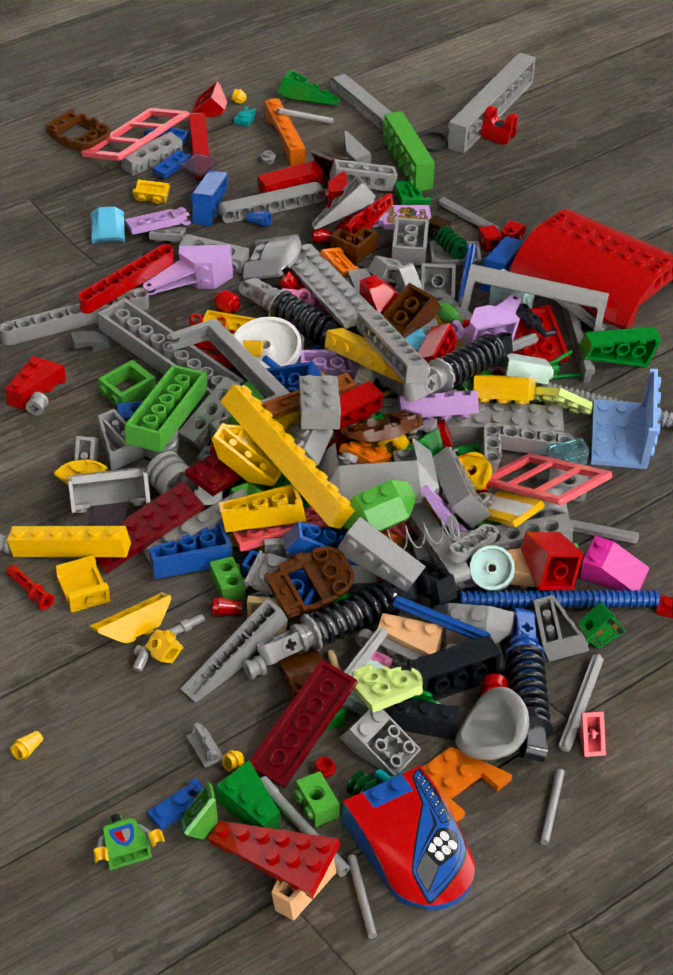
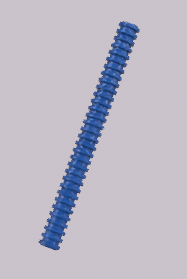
(568, 598)

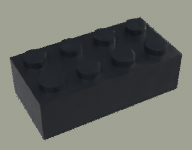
(458, 667)

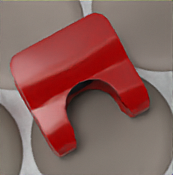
(497, 129)

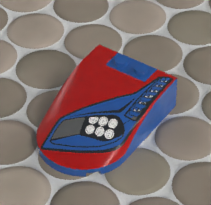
(412, 840)

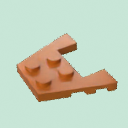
(456, 771)

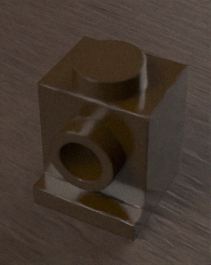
(435, 224)

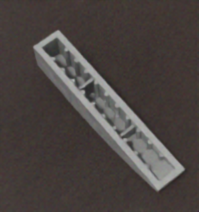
(240, 646)

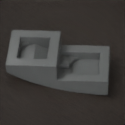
(90, 338)

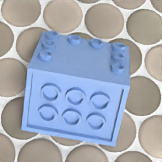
(627, 431)

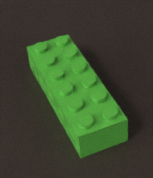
(408, 150)
(166, 408)

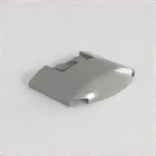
(272, 256)

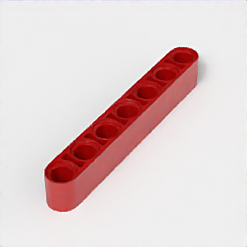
(198, 136)
(126, 278)

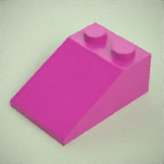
(612, 566)

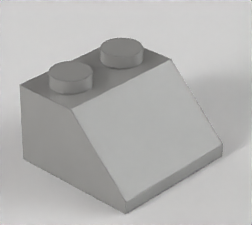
(438, 279)

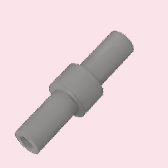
(186, 625)

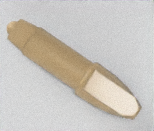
(333, 659)

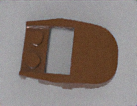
(96, 131)
(390, 427)
(327, 572)

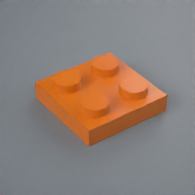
(366, 452)

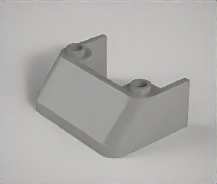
(108, 488)

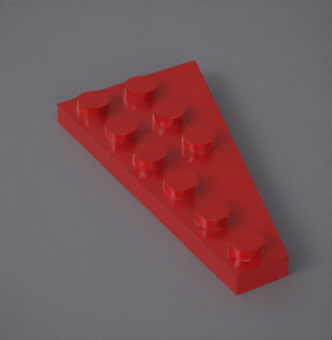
(282, 854)

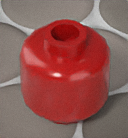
(227, 302)

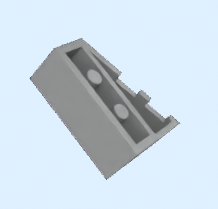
(557, 630)

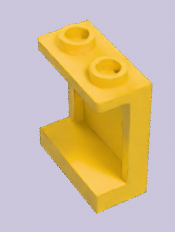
(82, 584)

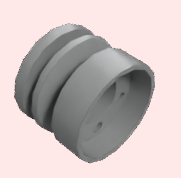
(167, 471)

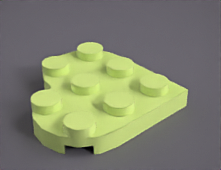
(566, 399)
(386, 686)

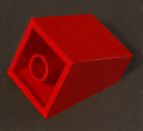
(551, 560)

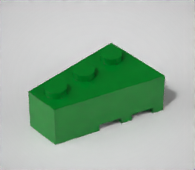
(248, 799)

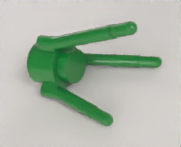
(555, 367)

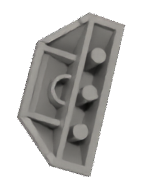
(487, 618)

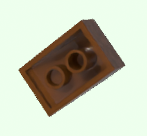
(411, 310)
(297, 670)

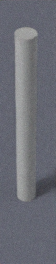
(304, 115)
(552, 806)
(362, 897)

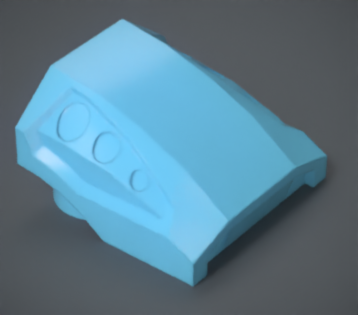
(107, 225)

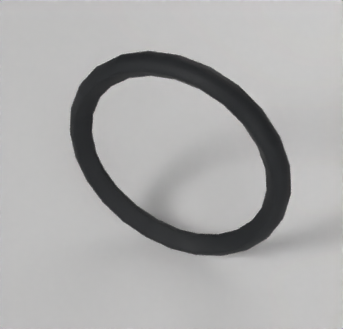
(438, 134)

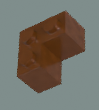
(356, 245)

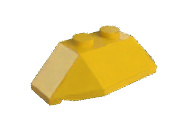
(244, 455)
(135, 620)

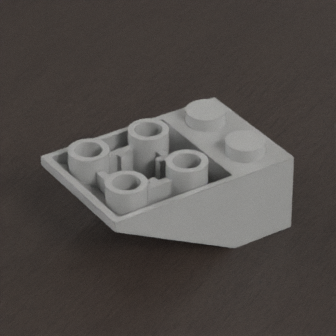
(380, 742)

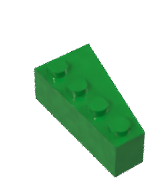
(621, 346)

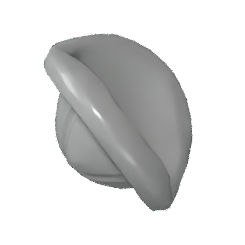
(494, 725)

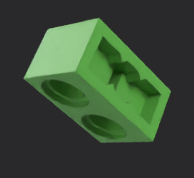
(228, 578)

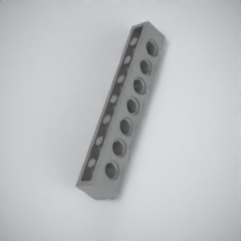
(392, 347)
(511, 537)

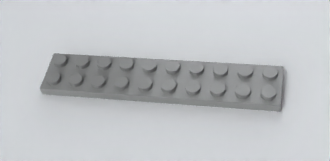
(329, 287)

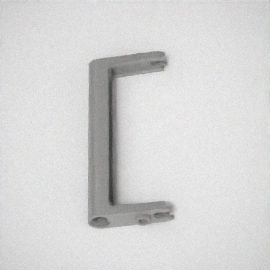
(533, 286)
(234, 351)

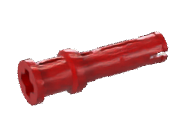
(34, 591)

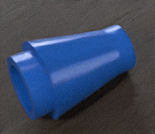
(260, 218)

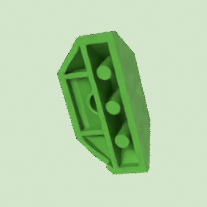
(383, 505)

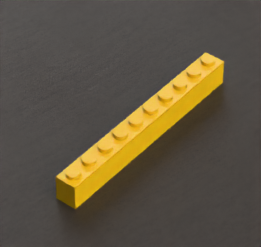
(288, 456)

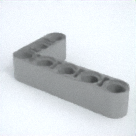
(518, 439)

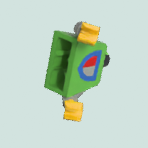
(125, 842)

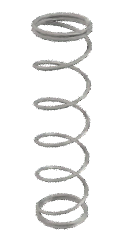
(453, 537)

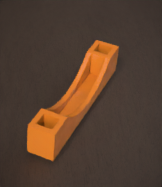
(292, 144)

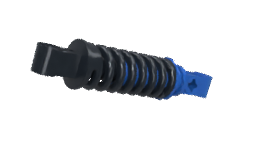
(528, 680)

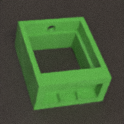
(145, 383)

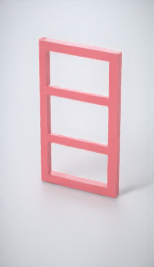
(176, 116)
(599, 477)

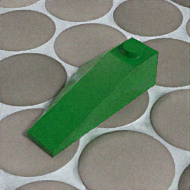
(297, 87)

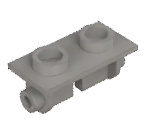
(204, 745)

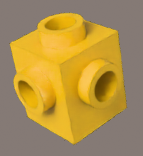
(164, 646)

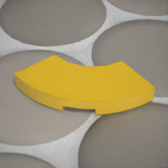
(78, 467)

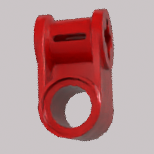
(513, 230)

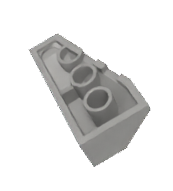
(354, 198)

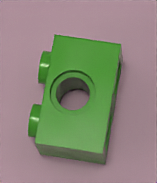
(317, 799)

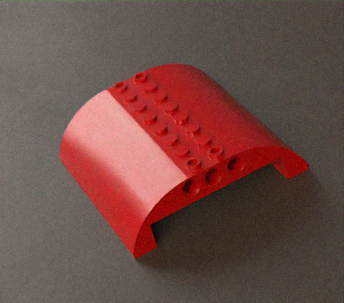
(597, 258)

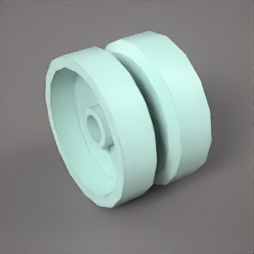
(504, 568)

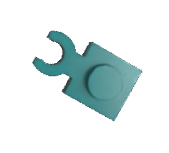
(245, 117)

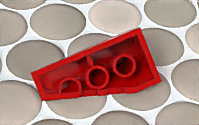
(367, 216)

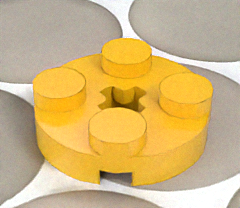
(482, 467)

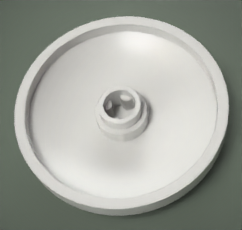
(280, 339)

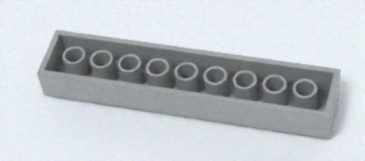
(499, 93)
(148, 341)
(471, 428)

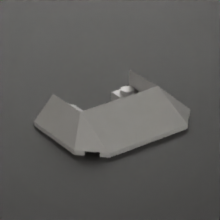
(408, 465)

